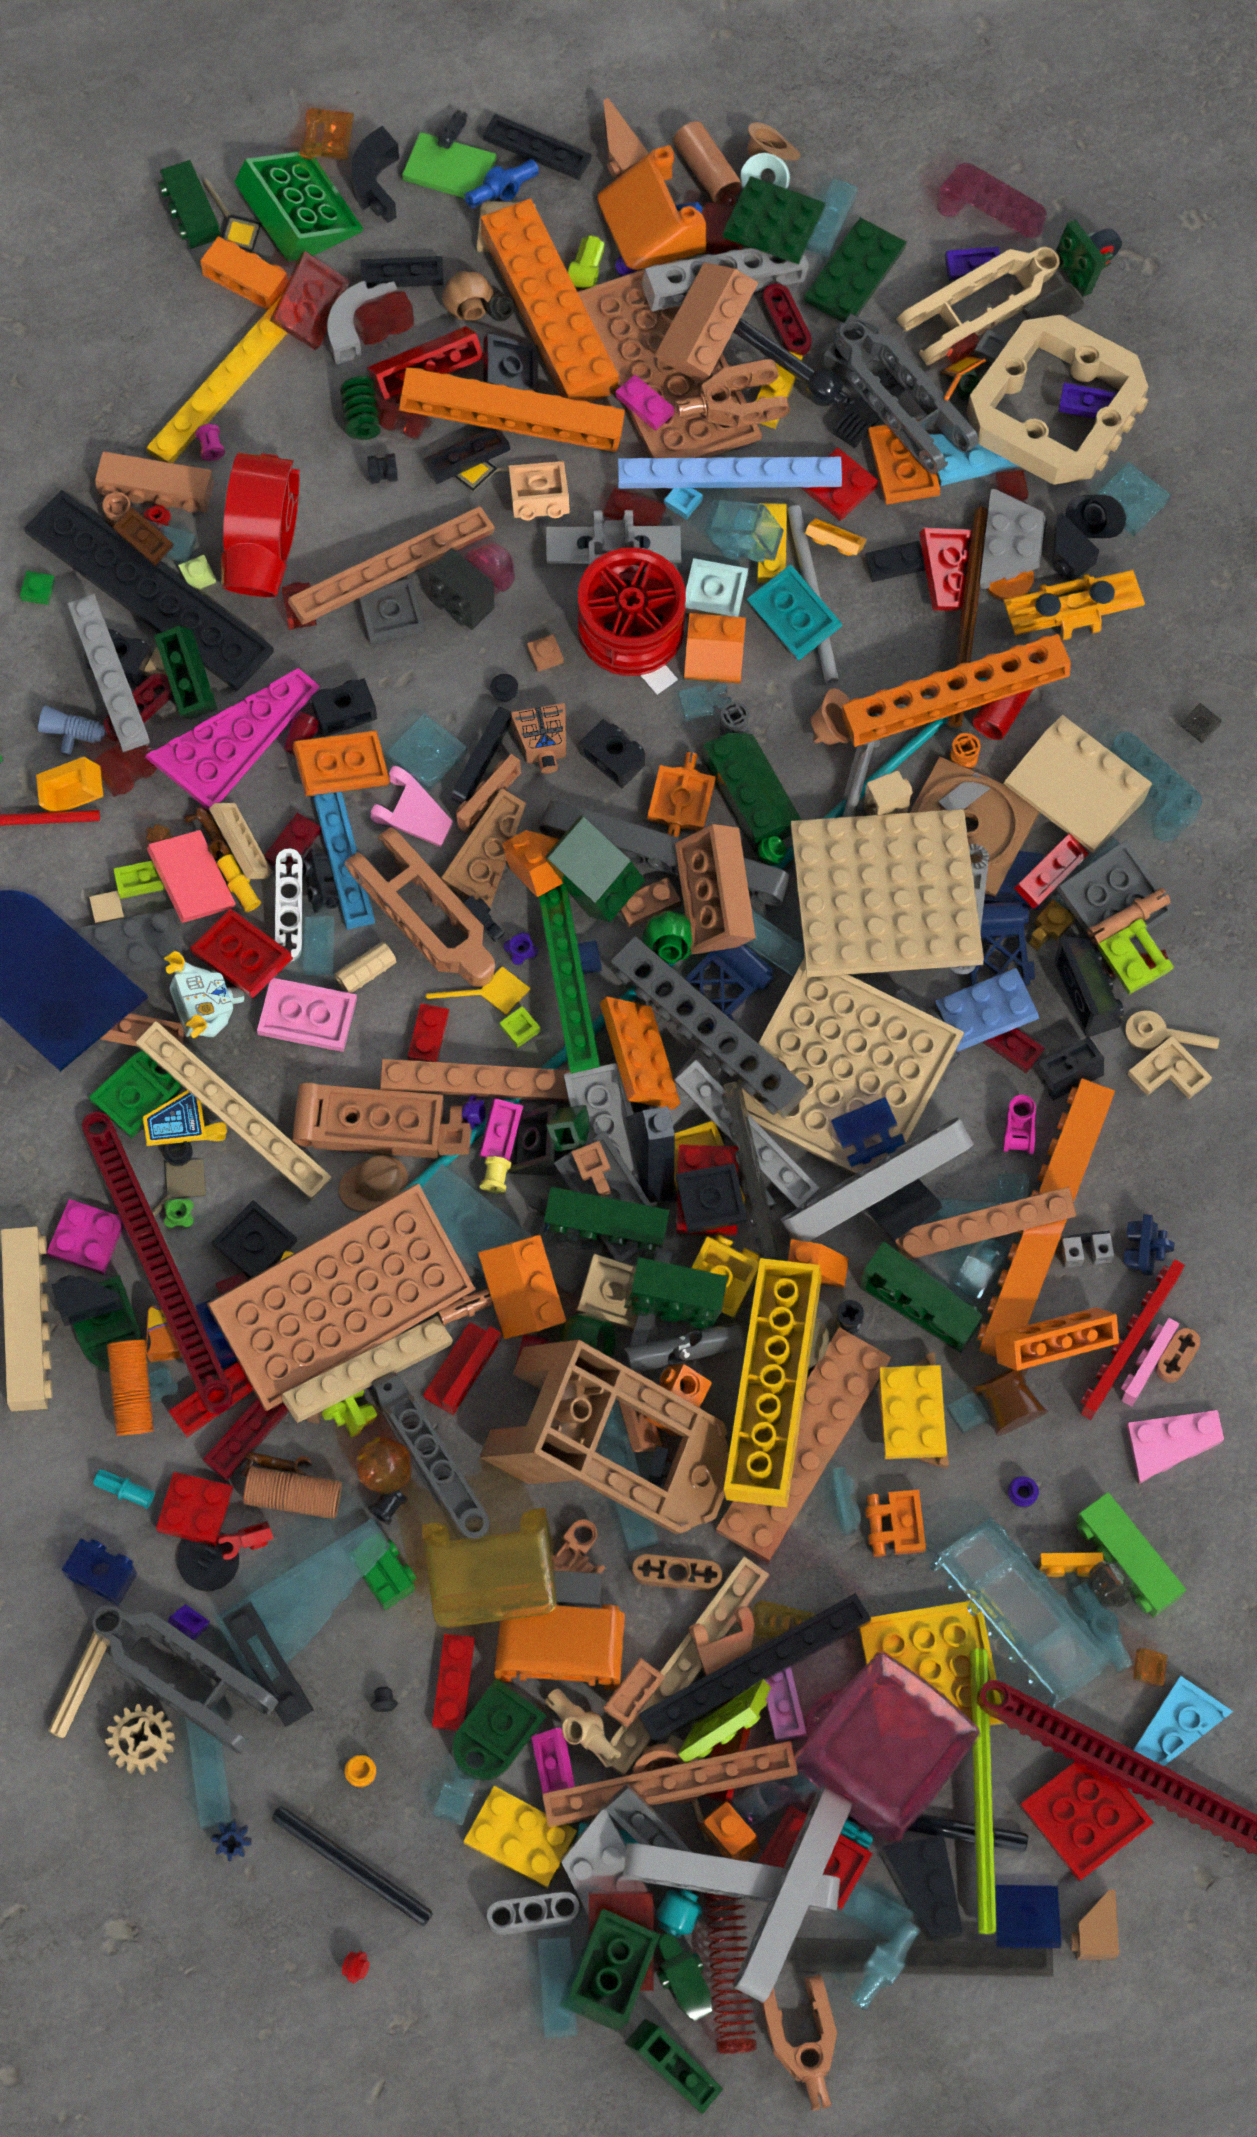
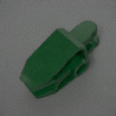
(683, 1977)

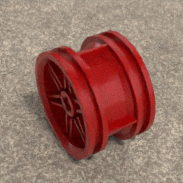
(628, 592)

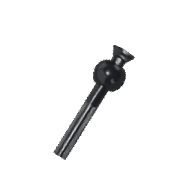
(822, 386)

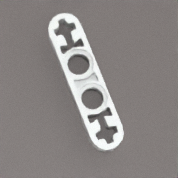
(293, 904)

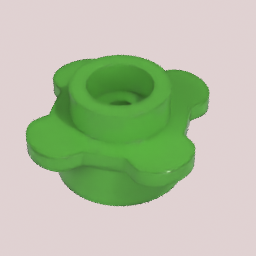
(172, 1207)

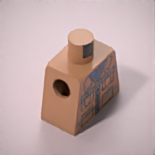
(541, 735)

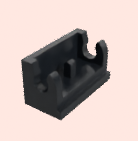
(1070, 1066)

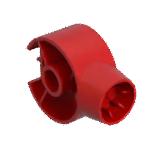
(259, 524)

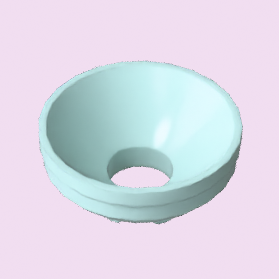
(761, 161)

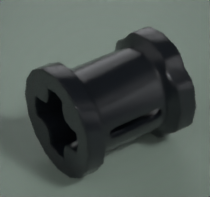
(854, 1310)
(387, 1506)

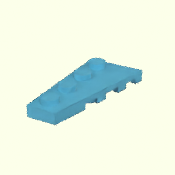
(967, 465)

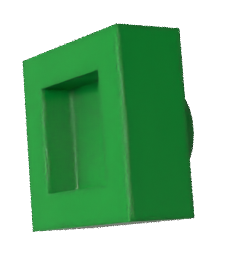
(37, 587)

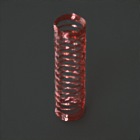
(729, 2046)

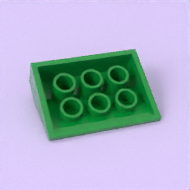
(296, 203)

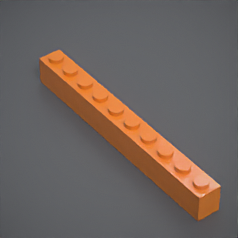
(1038, 1244)

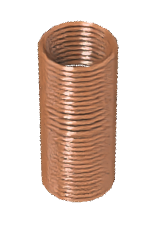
(706, 161)
(295, 1491)

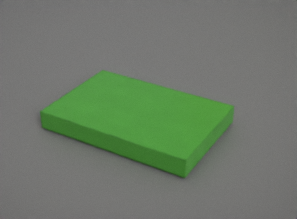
(447, 170)

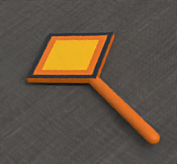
(959, 368)

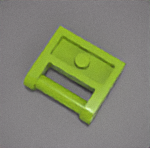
(1128, 963)

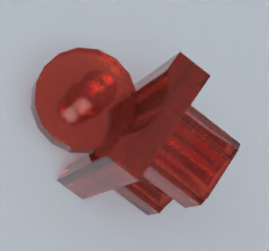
(391, 414)

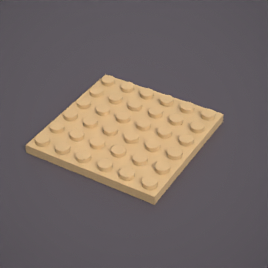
(886, 893)
(850, 1051)

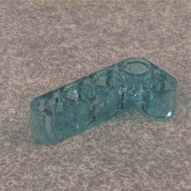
(1136, 754)

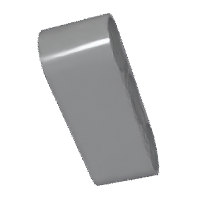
(517, 1907)

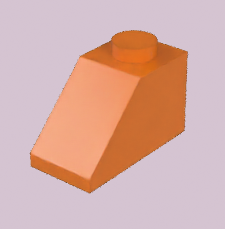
(832, 1263)

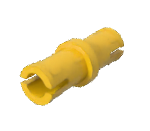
(238, 883)

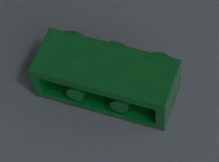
(189, 204)
(185, 672)

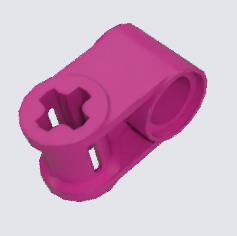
(1020, 1130)

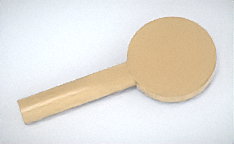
(1148, 1031)

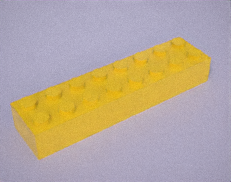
(773, 1383)

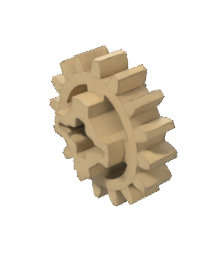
(127, 1735)

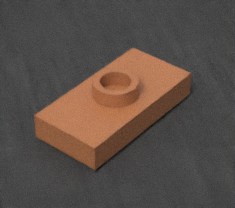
(633, 1692)

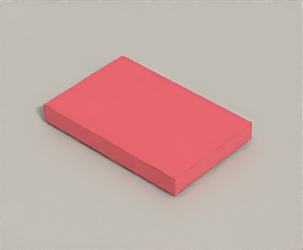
(191, 876)

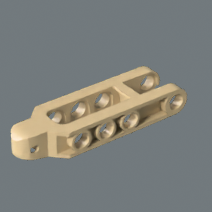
(1029, 268)

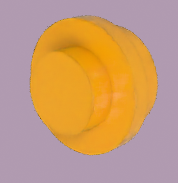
(360, 1771)

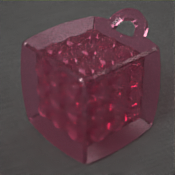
(885, 1745)

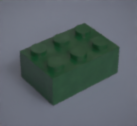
(675, 1293)

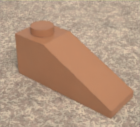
(622, 144)

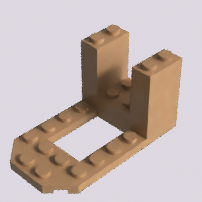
(568, 1421)

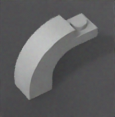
(342, 323)

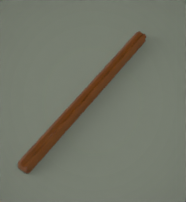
(970, 599)

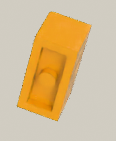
(69, 785)

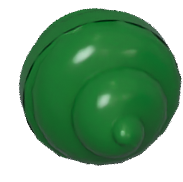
(771, 850)

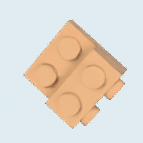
(539, 490)

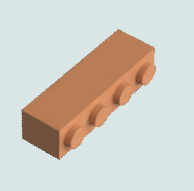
(155, 482)

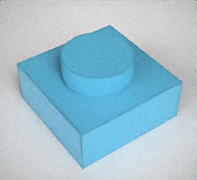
(683, 501)

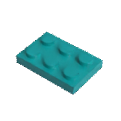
(794, 612)

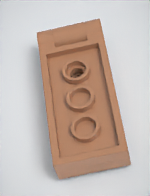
(384, 1121)

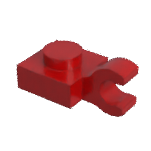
(252, 1536)

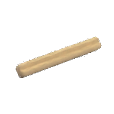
(77, 1687)

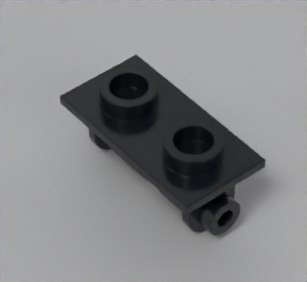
(319, 893)

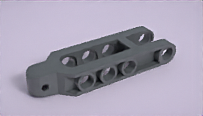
(866, 346)
(416, 1433)
(122, 1634)

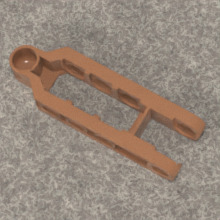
(468, 958)

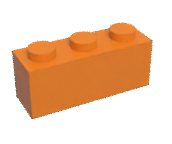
(243, 273)

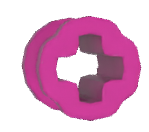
(210, 442)

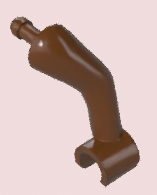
(217, 844)
(274, 1463)

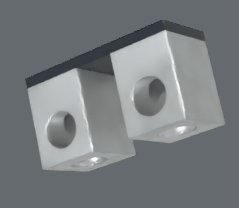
(1098, 1241)

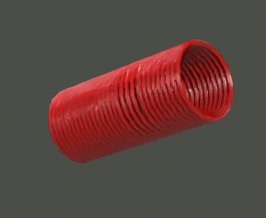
(997, 716)

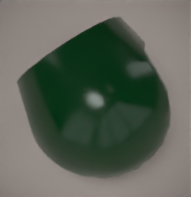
(586, 1329)

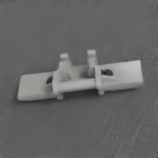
(583, 543)

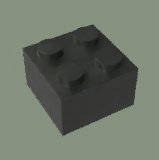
(461, 589)

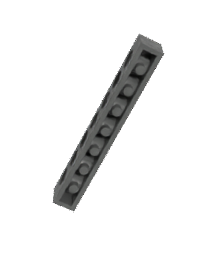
(638, 956)

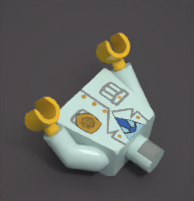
(200, 997)

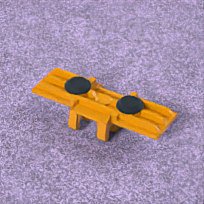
(1100, 597)

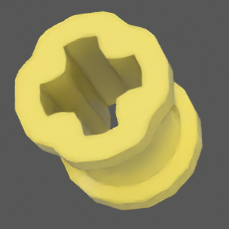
(495, 1175)

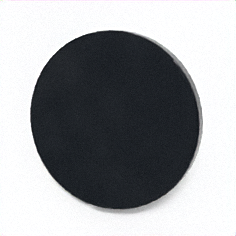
(204, 1565)

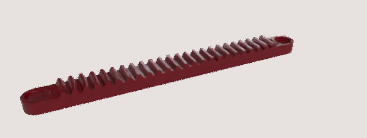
(157, 1263)
(1122, 1765)

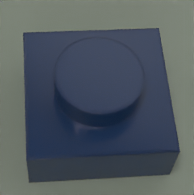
(590, 957)

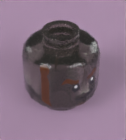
(1110, 1584)

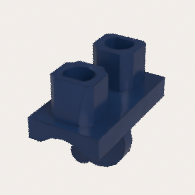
(1146, 1233)

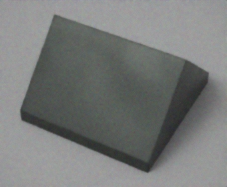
(533, 1147)

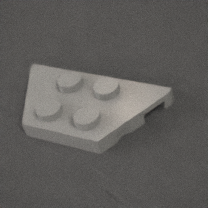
(1011, 539)
(598, 1860)

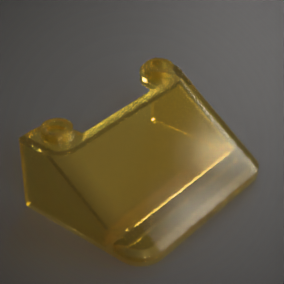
(492, 1574)

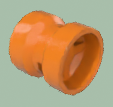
(965, 757)

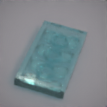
(468, 1217)

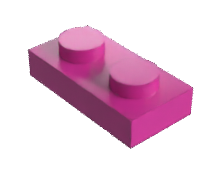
(645, 402)
(500, 1129)
(553, 1761)

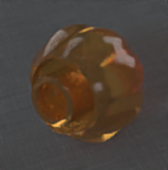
(384, 1465)

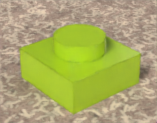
(519, 1027)

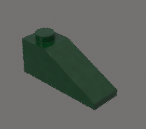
(673, 2065)

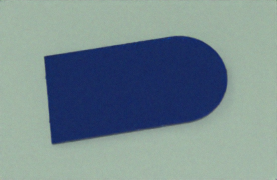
(55, 983)

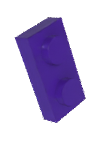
(966, 260)
(1084, 400)

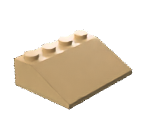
(1078, 784)

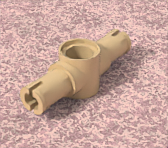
(582, 1728)

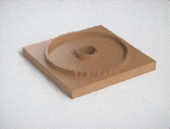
(1000, 813)

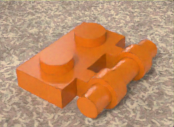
(905, 1519)

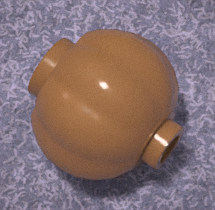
(470, 292)

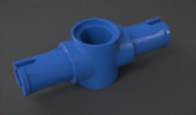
(501, 183)

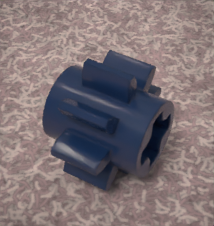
(222, 1839)

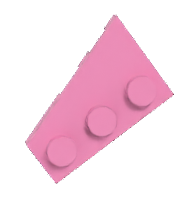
(1170, 1440)

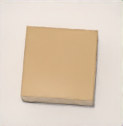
(106, 907)

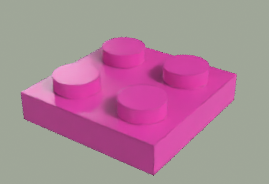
(86, 1237)

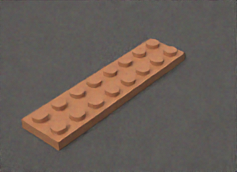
(830, 1406)

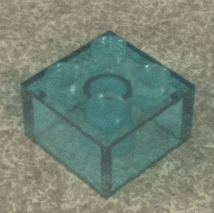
(744, 530)

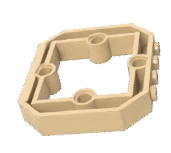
(1028, 442)

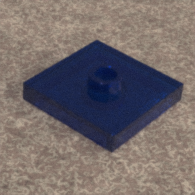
(1027, 1916)

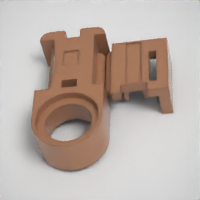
(575, 1561)

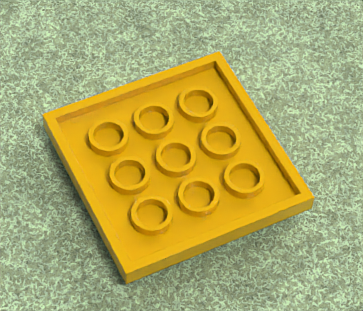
(935, 1647)

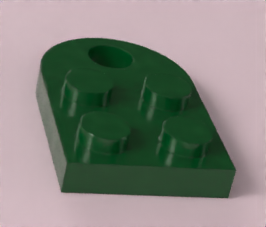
(108, 1328)
(497, 1731)

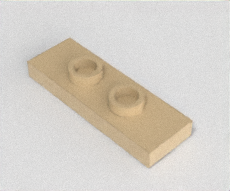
(240, 840)

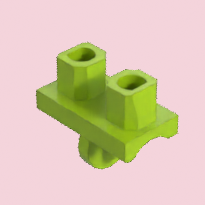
(350, 1414)

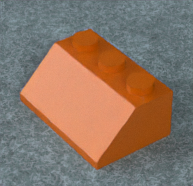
(521, 1287)

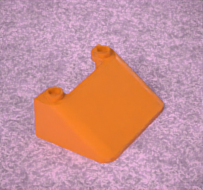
(645, 217)

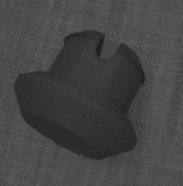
(383, 1700)

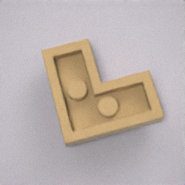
(1172, 1063)

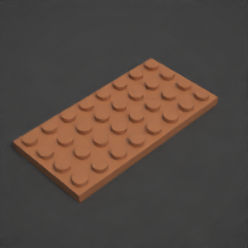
(631, 340)
(341, 1295)

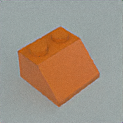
(714, 648)
(526, 860)

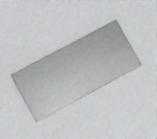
(963, 795)

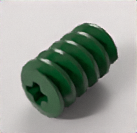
(360, 408)

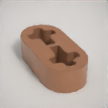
(1172, 1352)

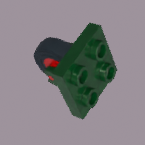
(1085, 255)

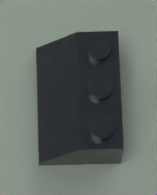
(1088, 986)

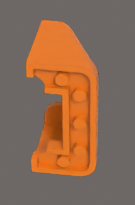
(563, 1646)

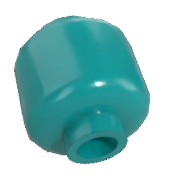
(679, 1912)

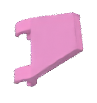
(415, 811)

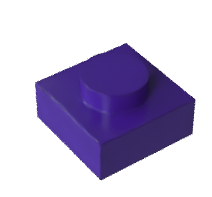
(188, 1622)

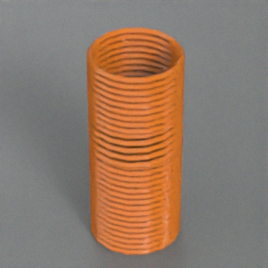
(130, 1374)

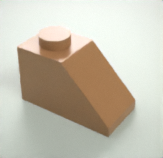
(1098, 1931)

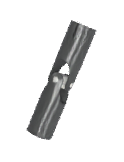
(685, 1347)

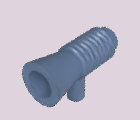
(71, 726)

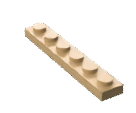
(366, 1368)

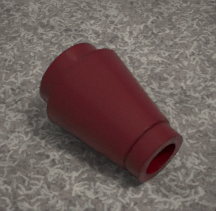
(301, 728)

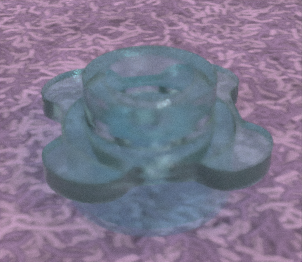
(169, 1387)

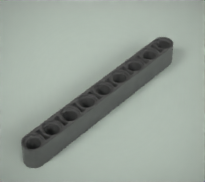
(658, 849)

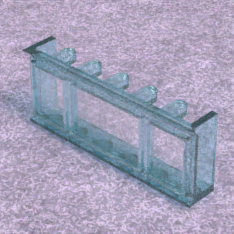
(1023, 1610)

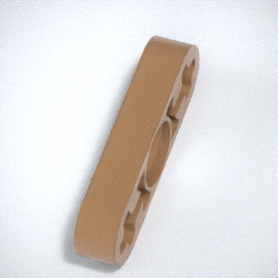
(698, 1583)

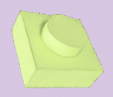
(197, 572)

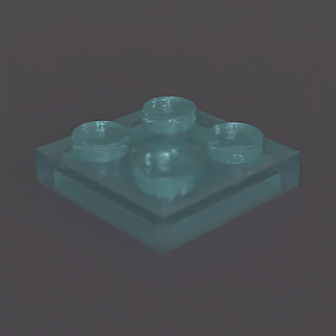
(1137, 495)
(426, 752)

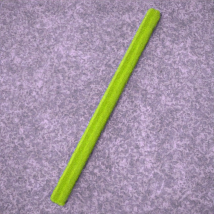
(983, 1798)

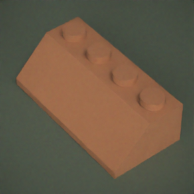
(706, 320)
(715, 889)

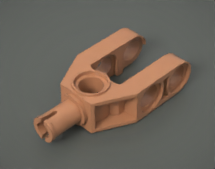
(735, 379)
(823, 2049)

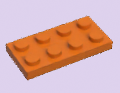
(639, 1053)

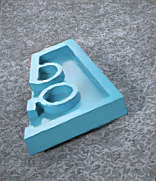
(1179, 1722)

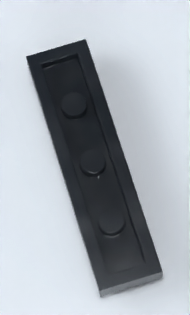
(537, 146)

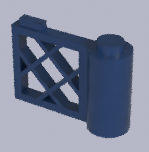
(1003, 921)
(742, 967)

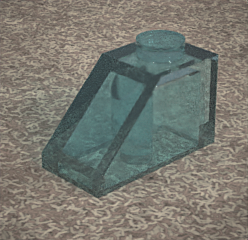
(981, 1266)

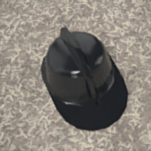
(1097, 515)

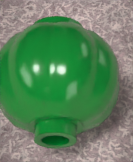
(665, 936)

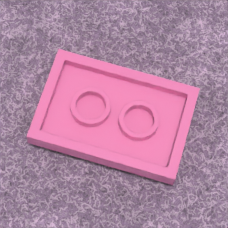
(307, 1014)

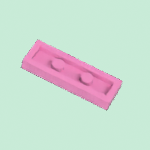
(1148, 1360)

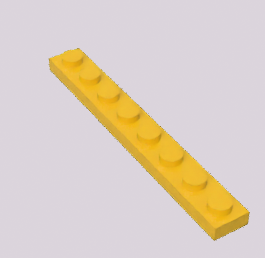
(217, 389)

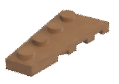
(482, 857)

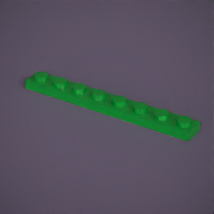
(569, 980)

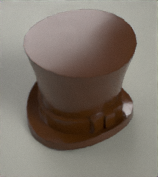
(1010, 1401)

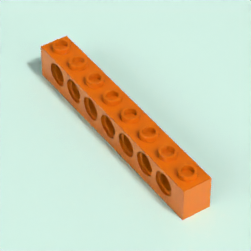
(946, 701)

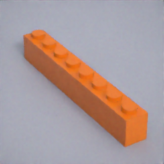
(511, 409)

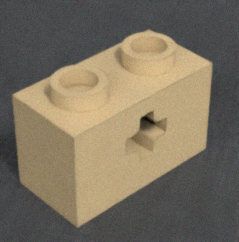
(887, 795)

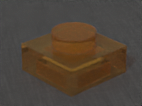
(1150, 1667)

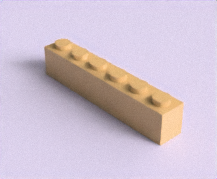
(24, 1319)

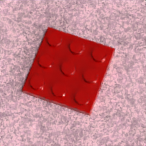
(1085, 1818)

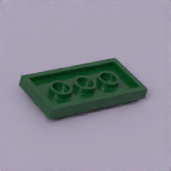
(855, 271)

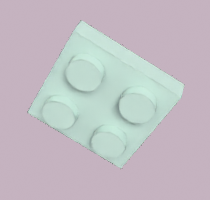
(715, 588)

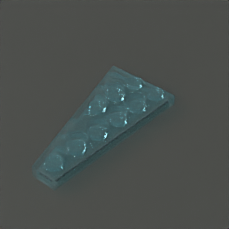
(306, 1596)

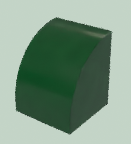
(569, 1127)

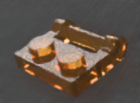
(335, 137)

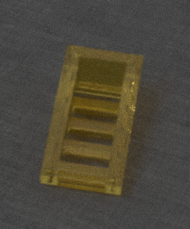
(773, 1610)

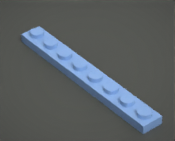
(729, 472)

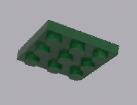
(774, 220)

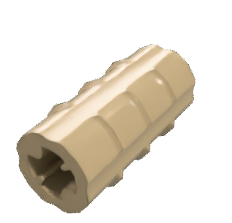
(365, 967)

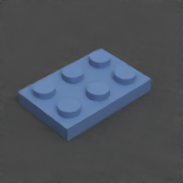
(988, 1008)

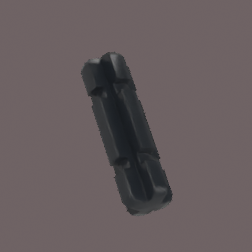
(452, 129)

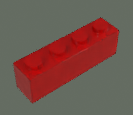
(437, 356)

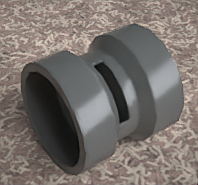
(736, 724)

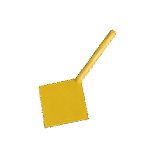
(502, 992)

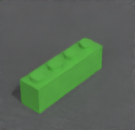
(1123, 1543)

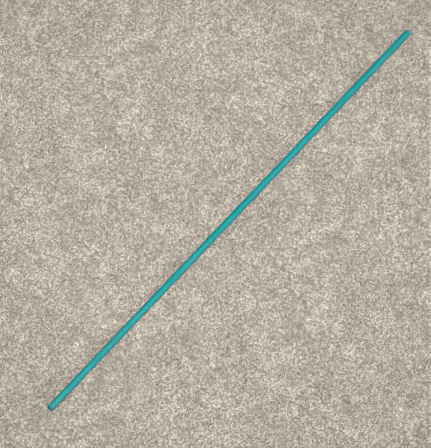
(560, 1057)

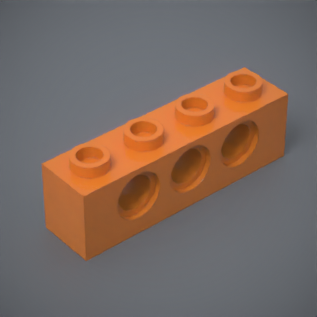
(1056, 1338)

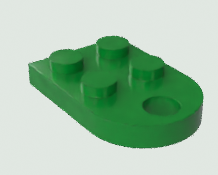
(134, 1093)

